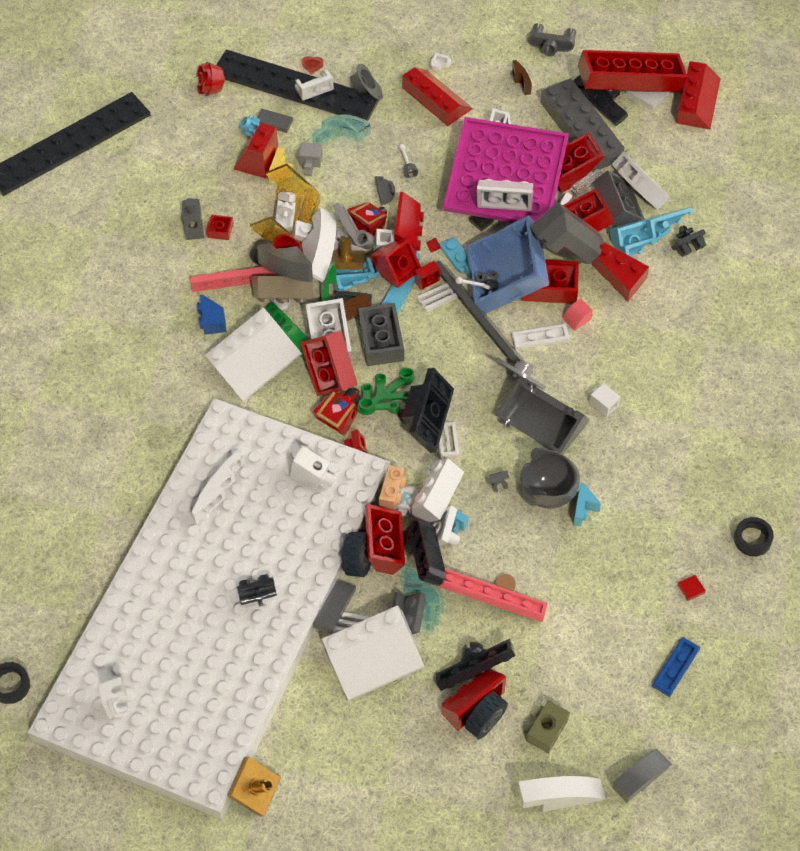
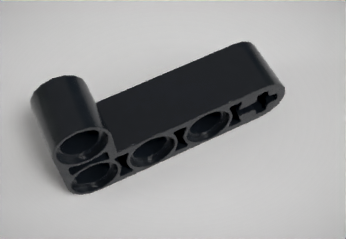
(423, 543)

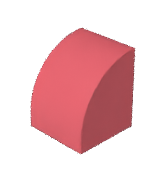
(578, 314)

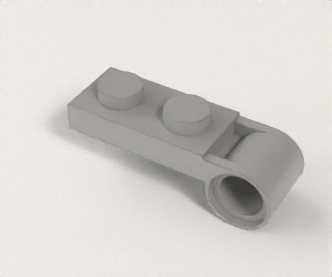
(351, 229)

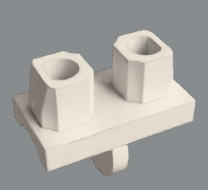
(285, 214)

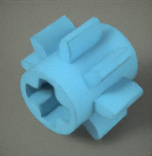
(249, 125)

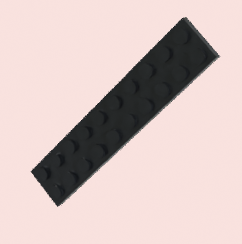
(281, 83)
(71, 142)

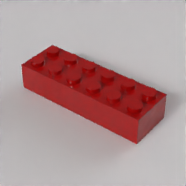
(632, 71)

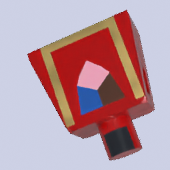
(368, 217)
(338, 411)

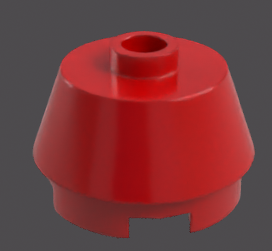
(210, 78)

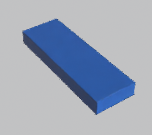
(676, 667)

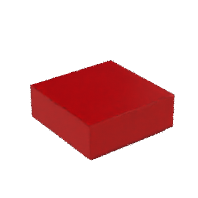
(691, 587)

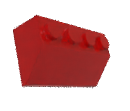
(434, 95)
(698, 96)

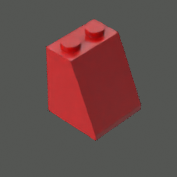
(259, 151)

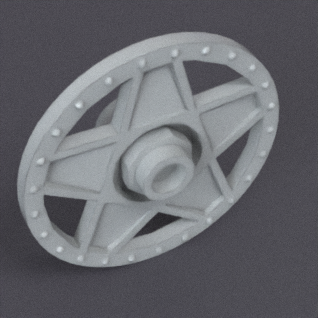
(523, 370)

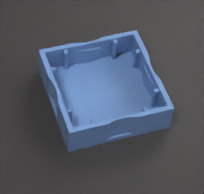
(517, 259)

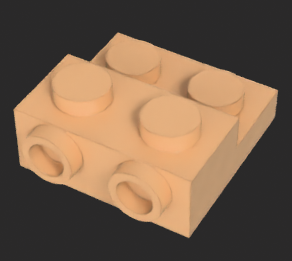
(391, 490)

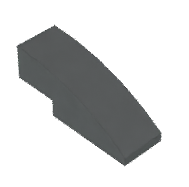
(641, 775)

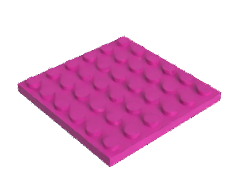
(505, 153)

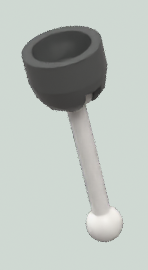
(409, 167)

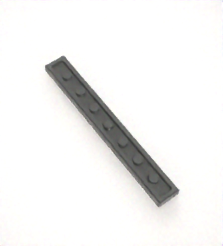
(480, 314)

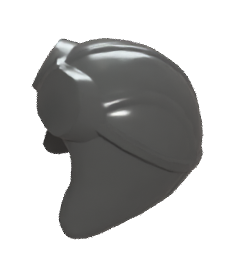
(549, 479)

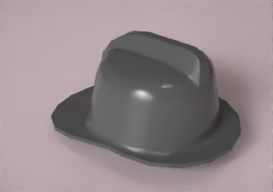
(365, 82)

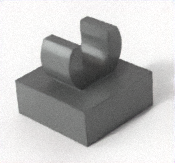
(497, 478)

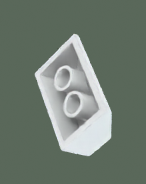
(504, 195)
(327, 318)
(436, 491)

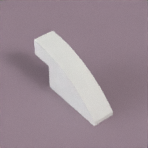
(320, 243)
(560, 792)

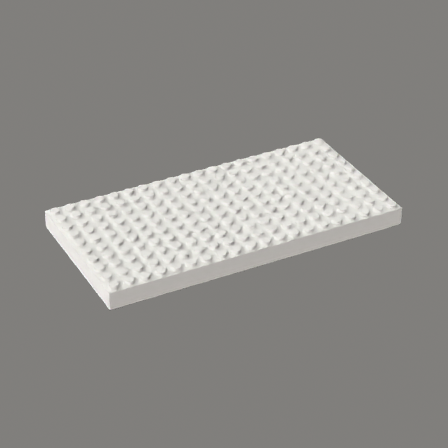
(172, 622)

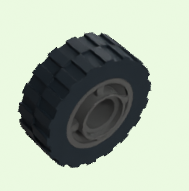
(355, 555)
(486, 715)

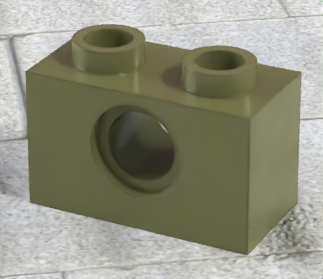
(546, 738)

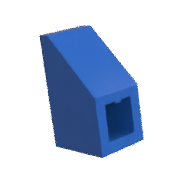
(212, 316)

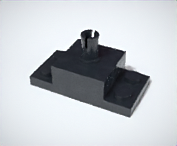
(428, 409)

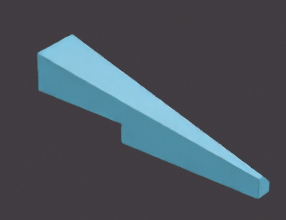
(634, 236)
(348, 278)

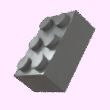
(381, 334)

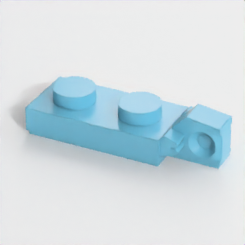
(456, 255)

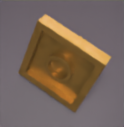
(347, 258)
(254, 786)

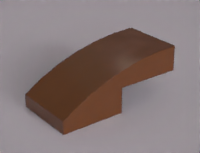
(521, 76)

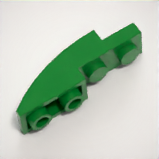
(288, 326)

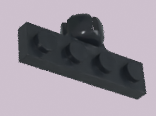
(604, 102)
(474, 661)

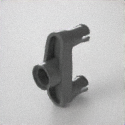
(551, 42)

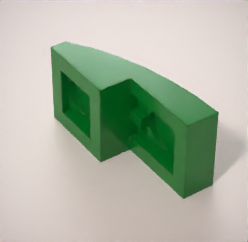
(329, 279)

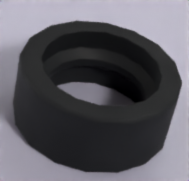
(753, 550)
(22, 691)

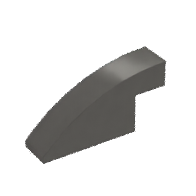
(285, 262)

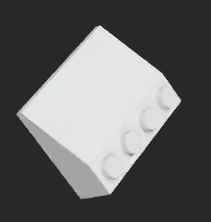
(253, 354)
(373, 652)

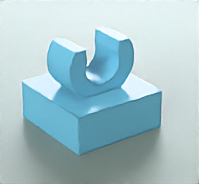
(460, 522)

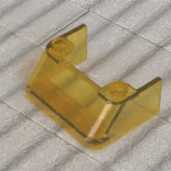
(306, 202)

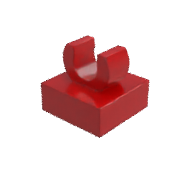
(357, 441)

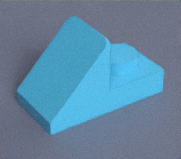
(585, 502)

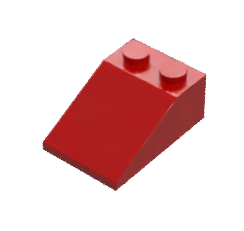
(579, 161)

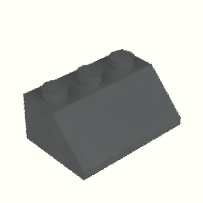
(619, 198)

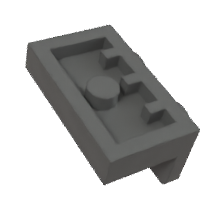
(412, 607)

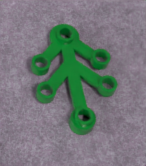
(368, 406)

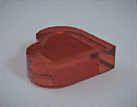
(312, 64)

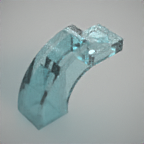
(342, 126)
(433, 595)

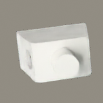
(311, 469)

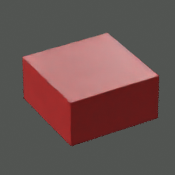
(220, 227)
(427, 275)

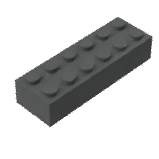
(577, 117)

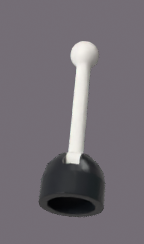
(488, 285)

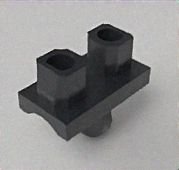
(696, 239)
(256, 591)

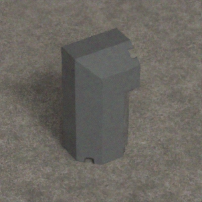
(568, 234)

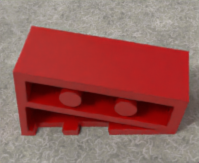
(621, 270)

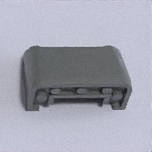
(541, 416)

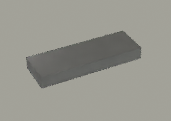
(334, 606)

